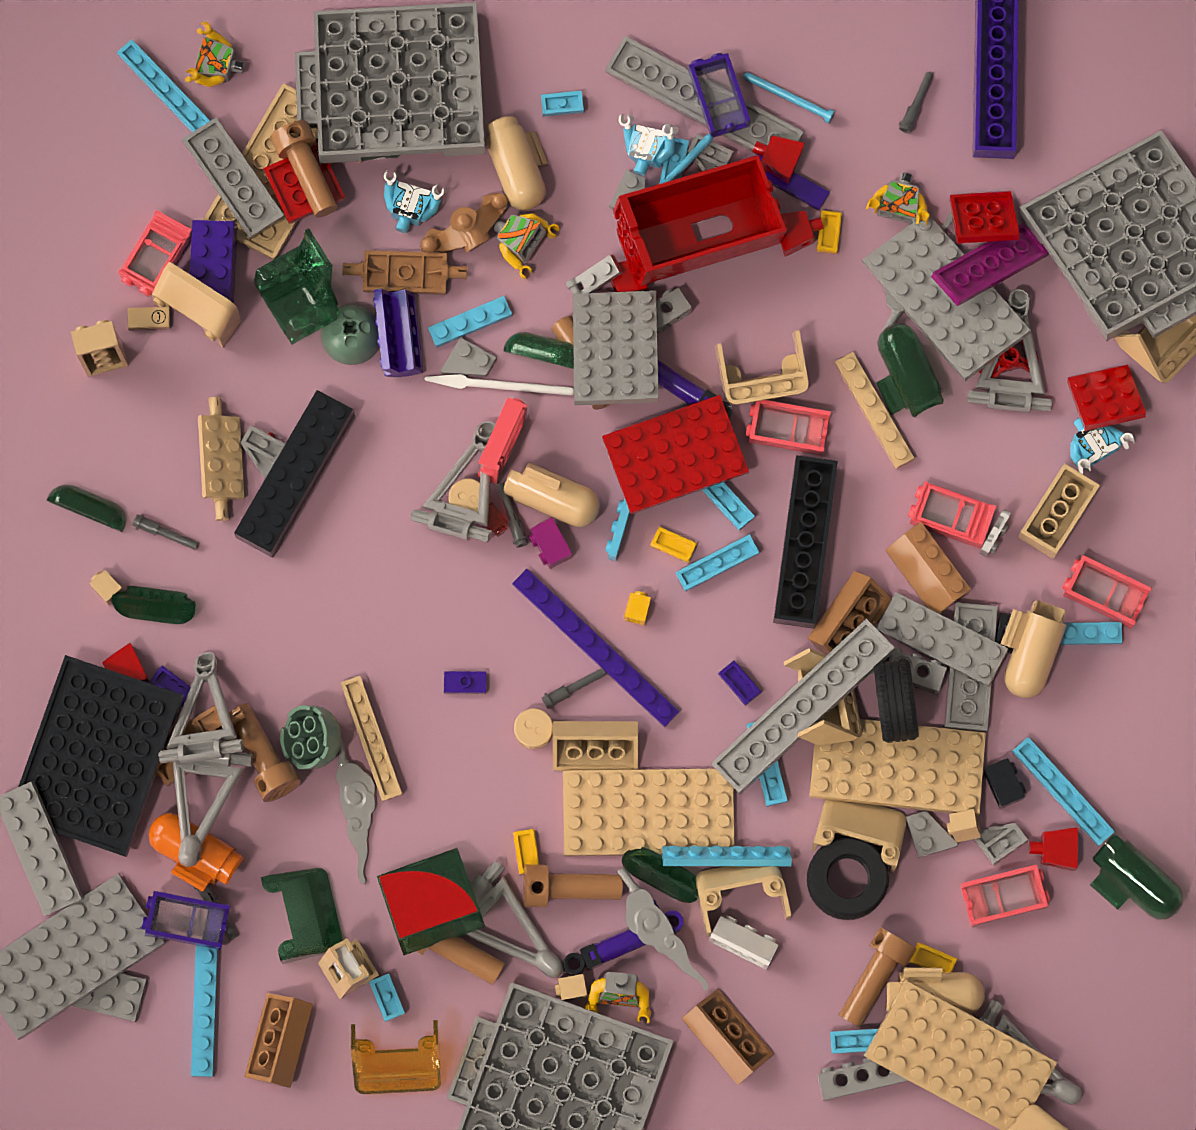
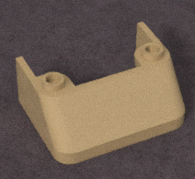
(197, 302)
(790, 382)
(841, 722)
(714, 880)

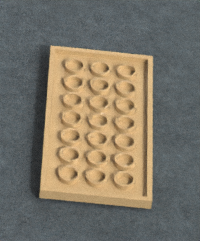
(260, 154)
(929, 773)
(645, 808)
(959, 1057)

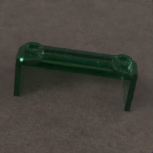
(309, 912)

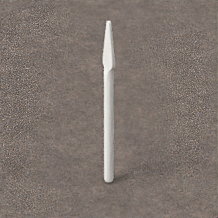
(461, 381)

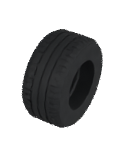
(896, 701)
(842, 907)

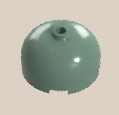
(310, 737)

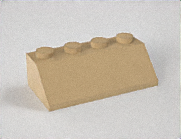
(595, 745)

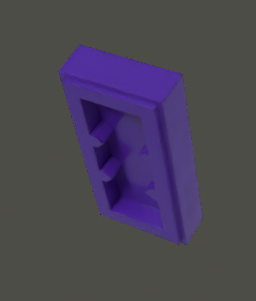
(167, 680)
(465, 682)
(739, 683)

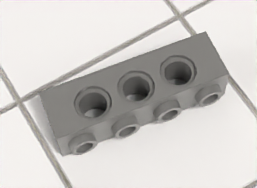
(679, 306)
(934, 668)
(831, 1090)

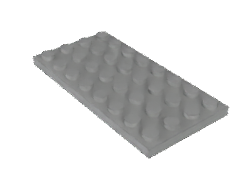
(963, 334)
(72, 956)

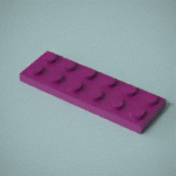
(988, 266)

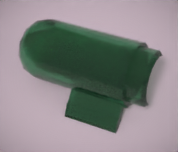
(911, 377)
(1132, 875)

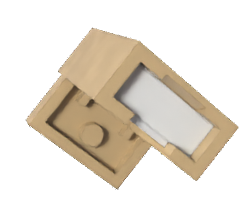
(347, 967)

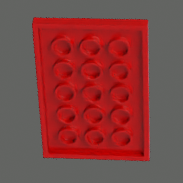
(675, 454)

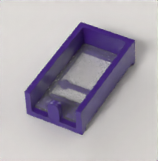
(719, 94)
(186, 920)

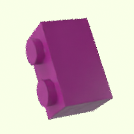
(550, 543)

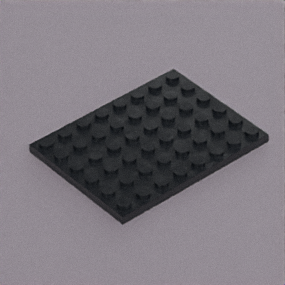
(99, 752)

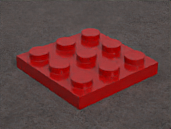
(289, 191)
(984, 217)
(1106, 397)

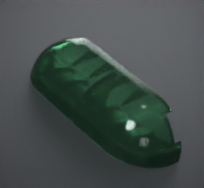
(541, 348)
(88, 506)
(154, 605)
(670, 880)

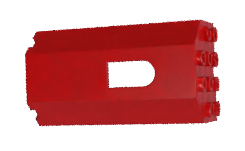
(658, 220)

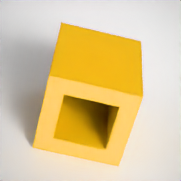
(637, 608)

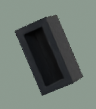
(1004, 783)

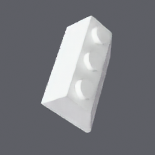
(743, 941)

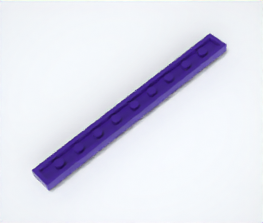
(595, 648)

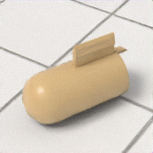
(516, 161)
(553, 495)
(1035, 645)
(956, 988)

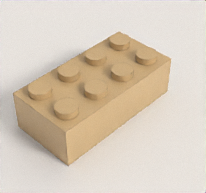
(99, 348)
(1058, 511)

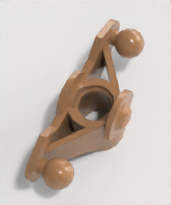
(467, 227)

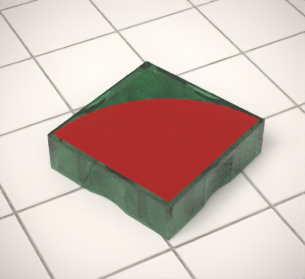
(430, 901)

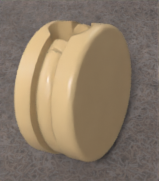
(465, 494)
(533, 728)

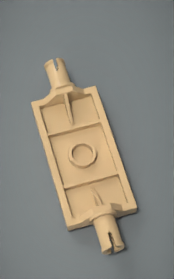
(220, 458)

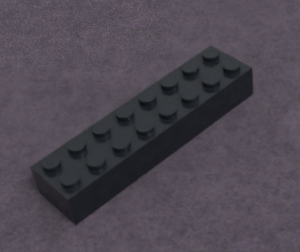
(294, 473)
(805, 542)

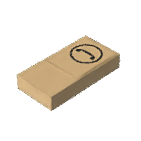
(148, 318)

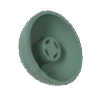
(358, 343)

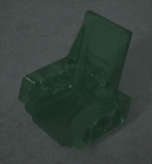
(299, 289)

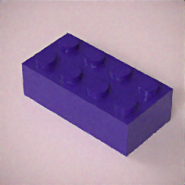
(214, 255)

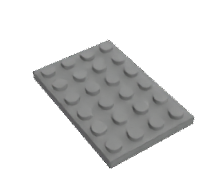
(615, 348)

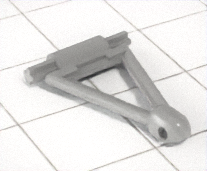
(1008, 393)
(455, 519)
(205, 744)
(191, 845)
(486, 897)
(1061, 1087)

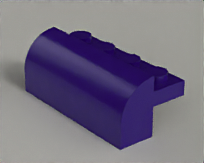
(398, 333)

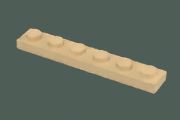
(874, 410)
(371, 738)

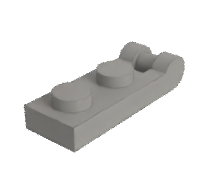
(595, 276)

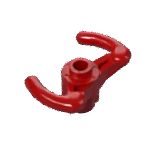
(1006, 365)

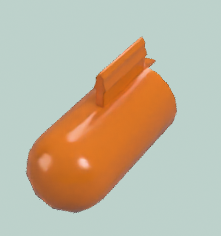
(217, 858)

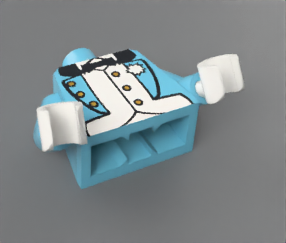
(648, 145)
(410, 203)
(1096, 444)

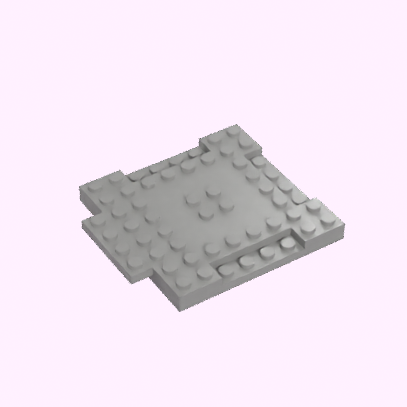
(393, 82)
(1125, 237)
(556, 1068)

